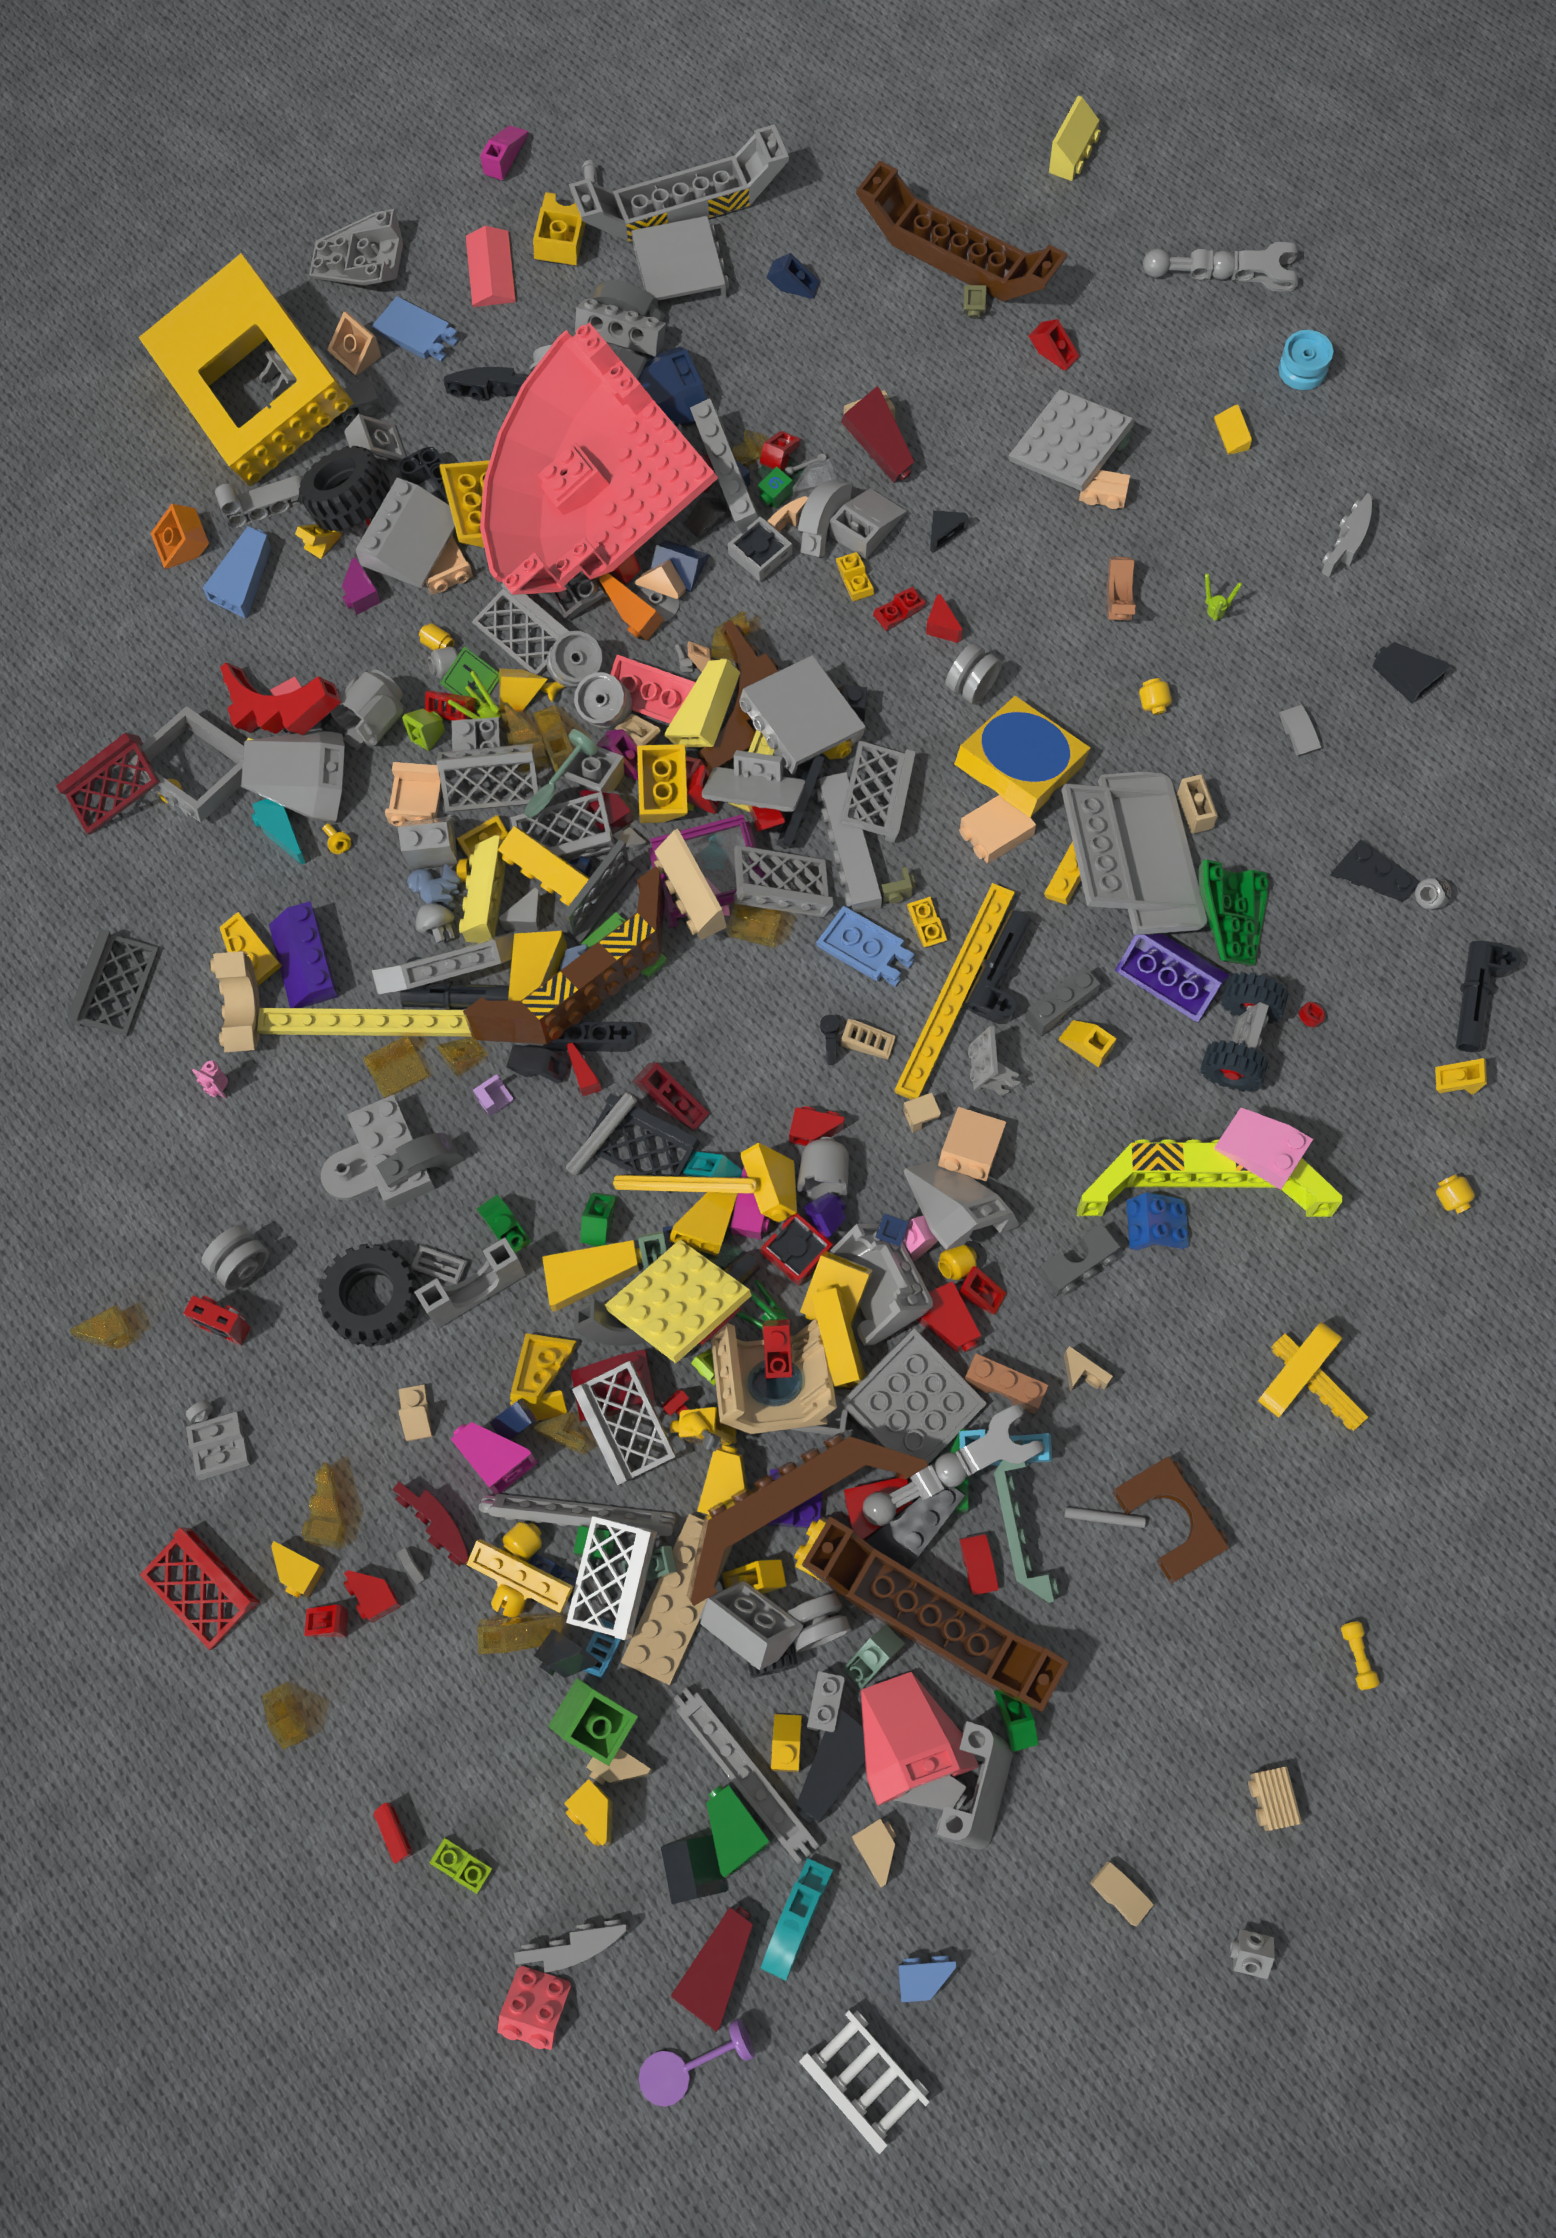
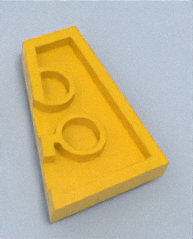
(241, 937)
(538, 1366)

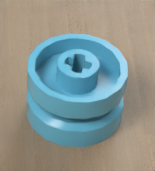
(1305, 359)

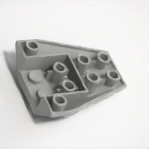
(360, 252)
(297, 772)
(956, 1203)

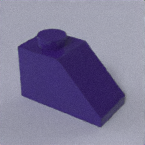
(826, 1213)

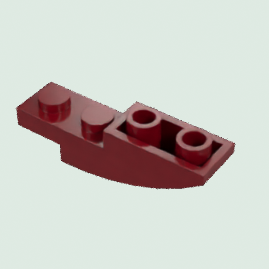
(442, 1530)

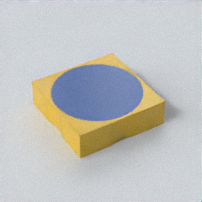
(1022, 756)

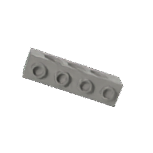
(629, 336)

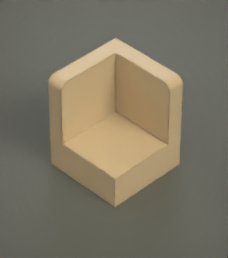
(920, 1111)

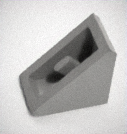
(523, 914)

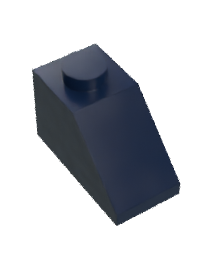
(792, 277)

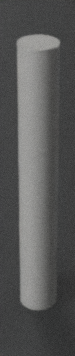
(1104, 1517)

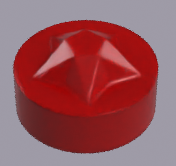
(1311, 1014)

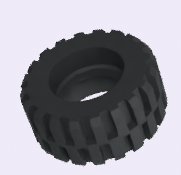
(344, 488)
(351, 1269)

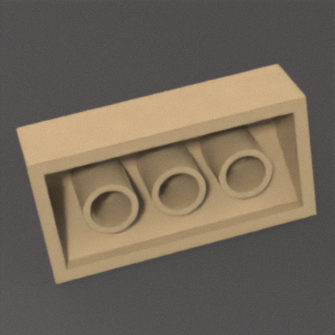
(690, 886)

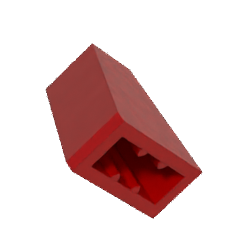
(951, 1319)
(854, 1501)

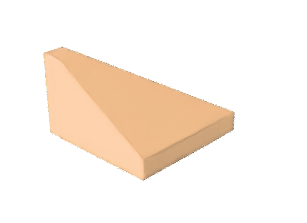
(699, 655)

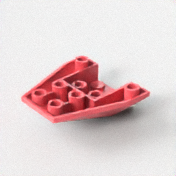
(908, 1739)

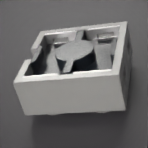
(760, 549)

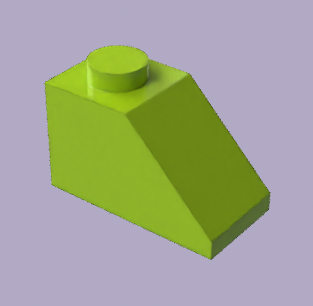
(424, 727)

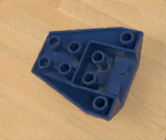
(673, 384)

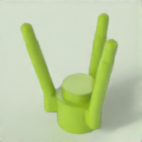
(1218, 604)
(486, 710)

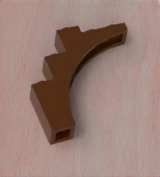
(738, 732)

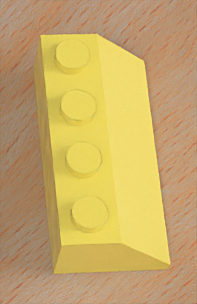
(484, 891)

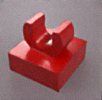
(675, 1403)

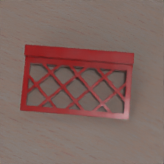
(211, 1567)

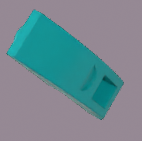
(796, 1919)

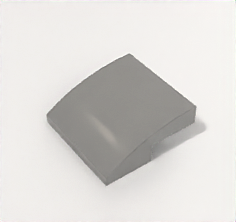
(218, 1446)

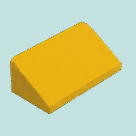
(1233, 430)
(480, 833)
(549, 1405)

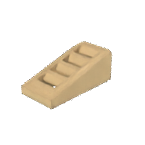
(861, 1028)

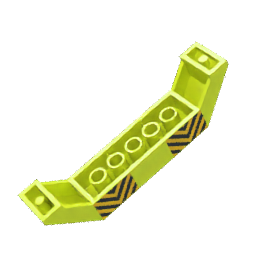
(1199, 1166)

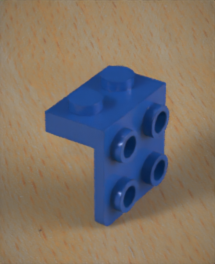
(1157, 1221)

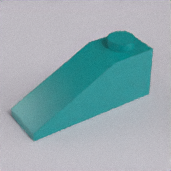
(277, 826)

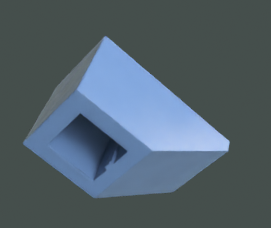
(922, 1980)

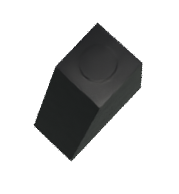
(1409, 670)

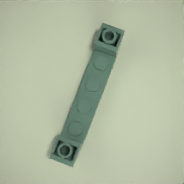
(1041, 1583)

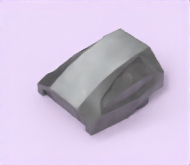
(579, 595)

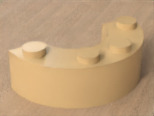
(241, 999)

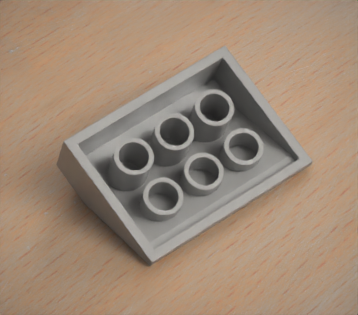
(407, 534)

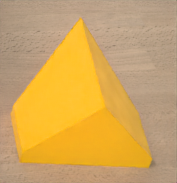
(518, 688)

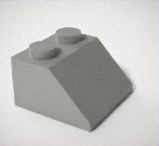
(598, 771)

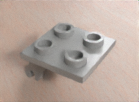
(274, 365)
(985, 1069)

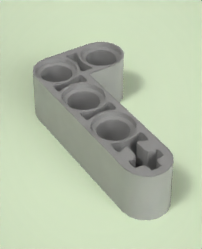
(259, 502)

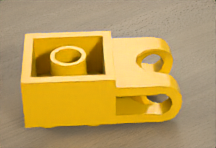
(558, 232)

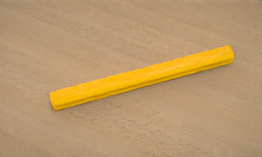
(685, 1184)

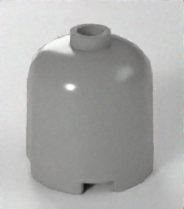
(824, 1169)

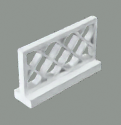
(631, 1589)

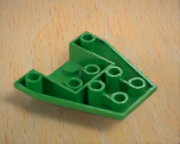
(1234, 910)

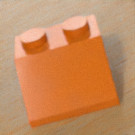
(179, 536)

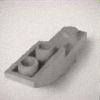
(1350, 537)
(584, 1945)

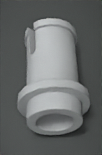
(590, 171)

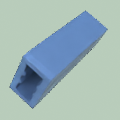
(240, 572)

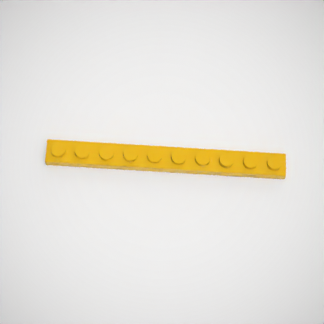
(954, 992)

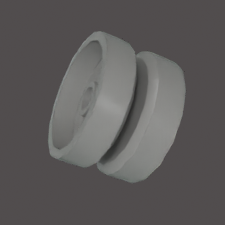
(580, 647)
(973, 673)
(599, 688)
(235, 1257)
(816, 1622)

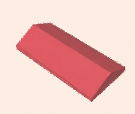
(490, 267)
(651, 689)

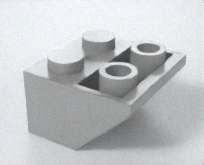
(475, 735)

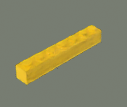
(1324, 1387)

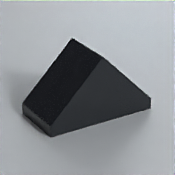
(946, 527)

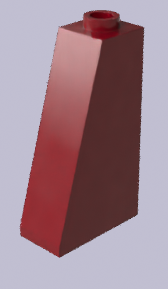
(879, 435)
(713, 1973)

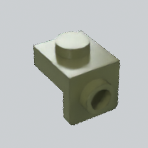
(974, 300)
(898, 890)

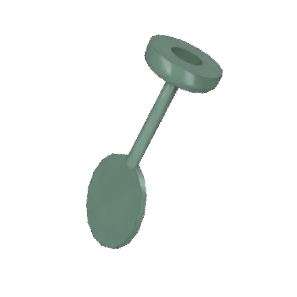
(546, 793)

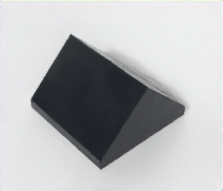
(692, 1869)

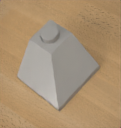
(376, 436)

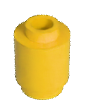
(435, 637)

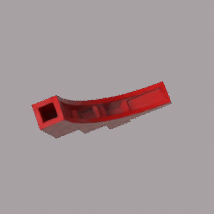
(294, 710)

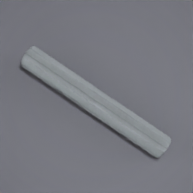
(601, 1133)

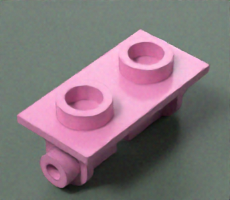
(212, 1079)

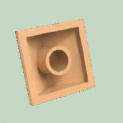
(354, 344)

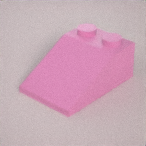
(1263, 1146)

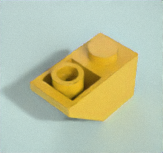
(1088, 1041)

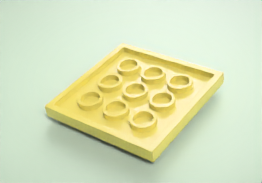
(678, 1300)

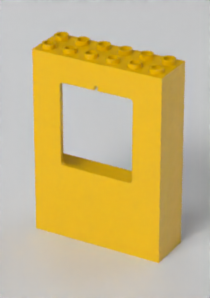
(213, 334)

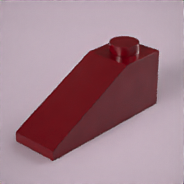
(670, 1095)

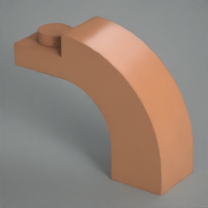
(1119, 588)

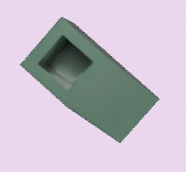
(873, 1656)

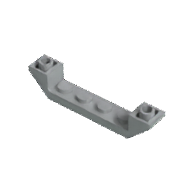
(444, 965)

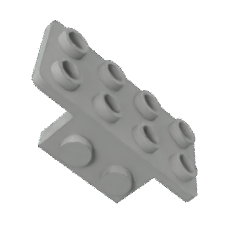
(754, 782)

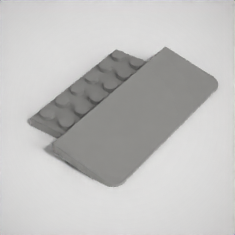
(1135, 851)

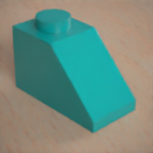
(711, 1165)

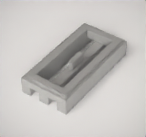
(458, 1273)

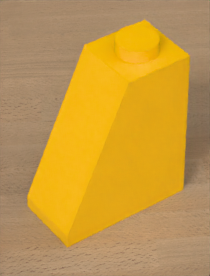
(774, 1181)
(705, 1222)
(724, 1478)

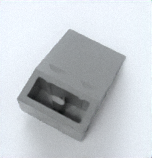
(865, 522)

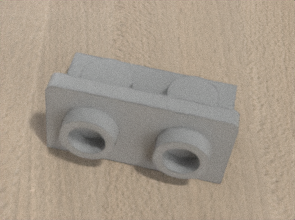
(825, 1702)

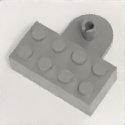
(354, 1172)

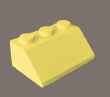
(1074, 140)

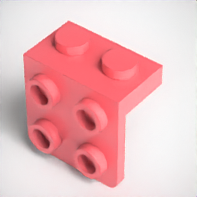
(533, 2007)

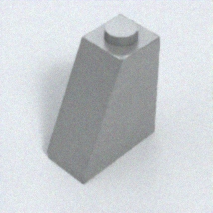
(936, 1794)

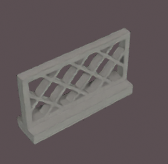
(534, 613)
(484, 758)
(896, 798)
(585, 845)
(782, 897)
(603, 1430)

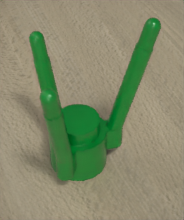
(774, 1313)

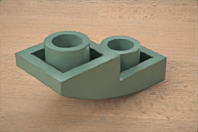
(660, 1565)

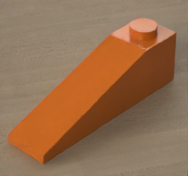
(634, 611)

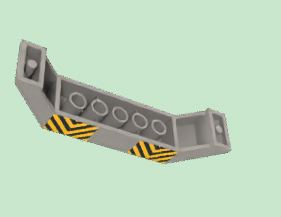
(686, 194)

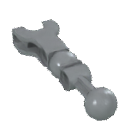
(1243, 265)
(953, 1468)

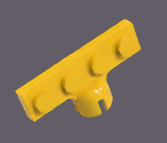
(1065, 879)
(517, 1580)

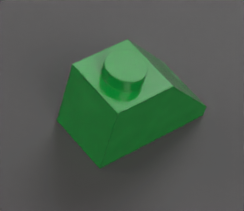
(597, 1219)
(1017, 1722)

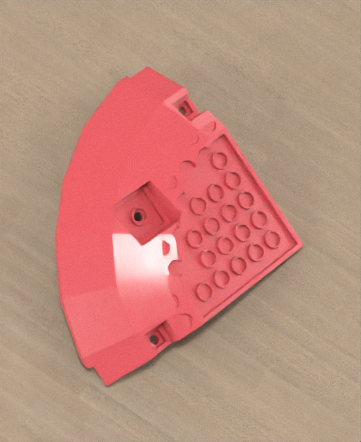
(582, 470)

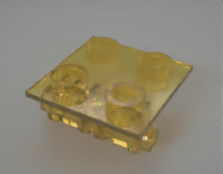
(395, 1066)

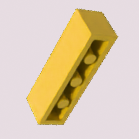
(543, 864)

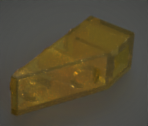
(522, 734)
(553, 735)
(326, 1518)
(515, 1634)

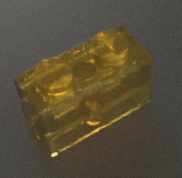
(755, 925)

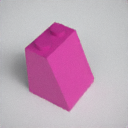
(493, 1456)

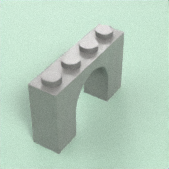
(449, 1302)

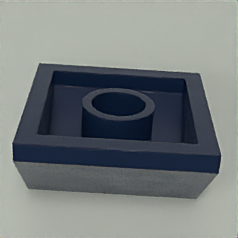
(686, 561)

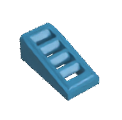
(606, 1662)

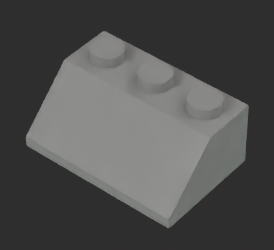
(750, 1624)

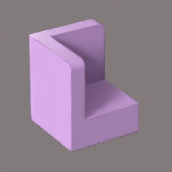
(493, 1095)

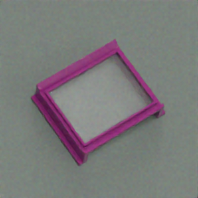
(714, 853)

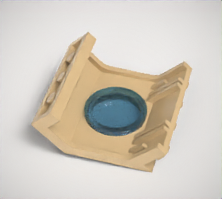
(772, 1404)

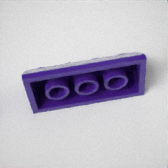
(302, 956)
(1172, 973)

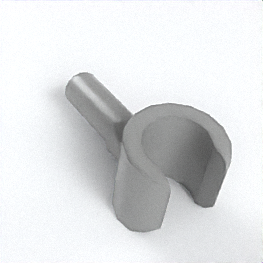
(685, 663)

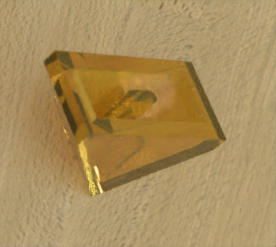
(461, 1054)

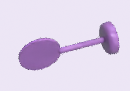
(666, 2076)

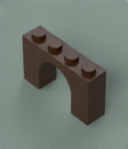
(1166, 1482)

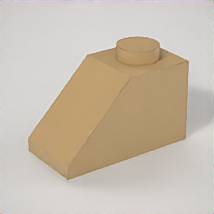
(621, 1769)
(877, 1848)

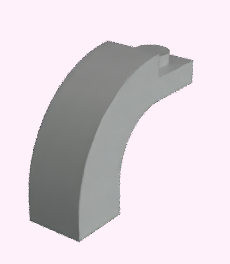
(818, 511)

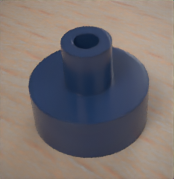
(583, 865)

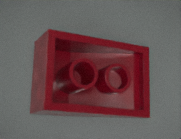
(591, 1371)

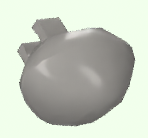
(435, 919)

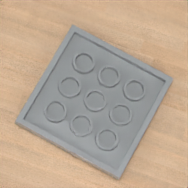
(1071, 440)
(913, 1400)

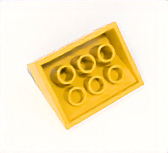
(465, 493)

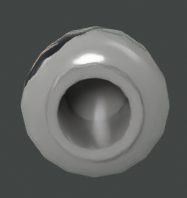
(1433, 893)

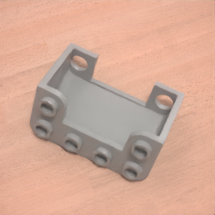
(977, 1826)

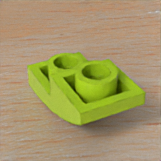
(460, 1865)

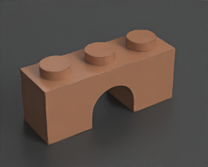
(997, 1378)

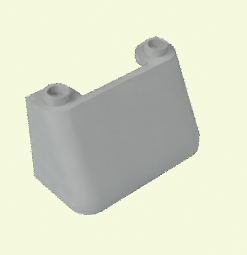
(894, 1289)

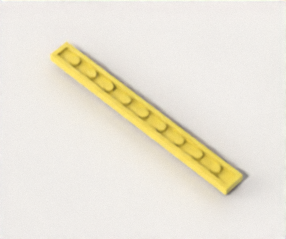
(362, 1022)

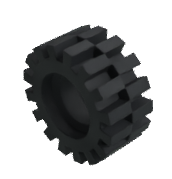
(785, 1662)

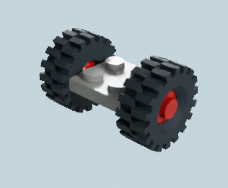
(1256, 1003)

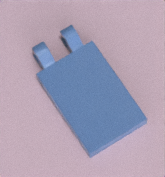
(414, 329)
(865, 946)

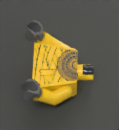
(704, 1428)

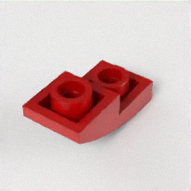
(901, 608)
(979, 1564)

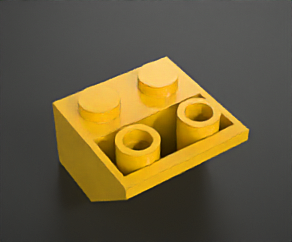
(593, 1810)

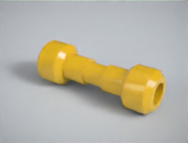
(1366, 1677)

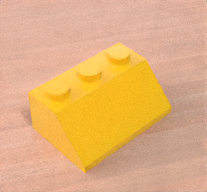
(661, 782)

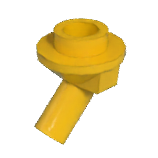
(338, 841)

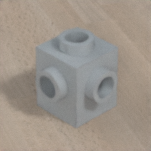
(1252, 1953)

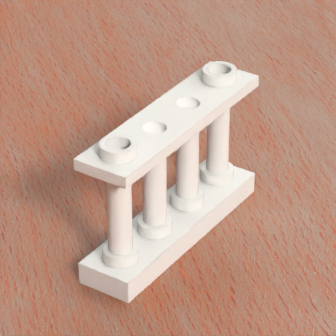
(837, 2085)

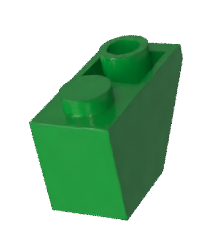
(503, 1223)

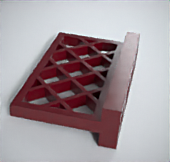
(103, 764)

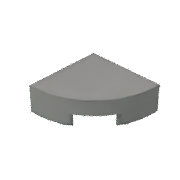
(631, 839)
(410, 1566)

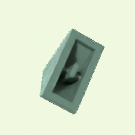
(651, 1247)

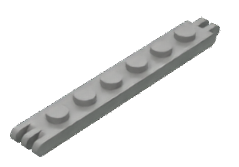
(573, 1513)
(745, 1775)

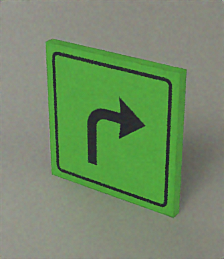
(460, 675)

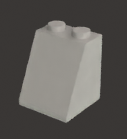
(428, 842)

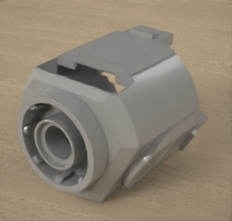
(368, 708)

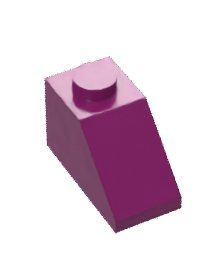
(358, 589)
(620, 743)

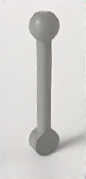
(790, 470)

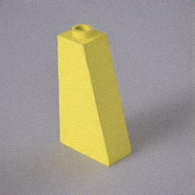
(705, 706)

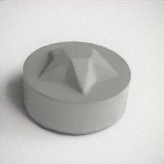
(199, 1411)

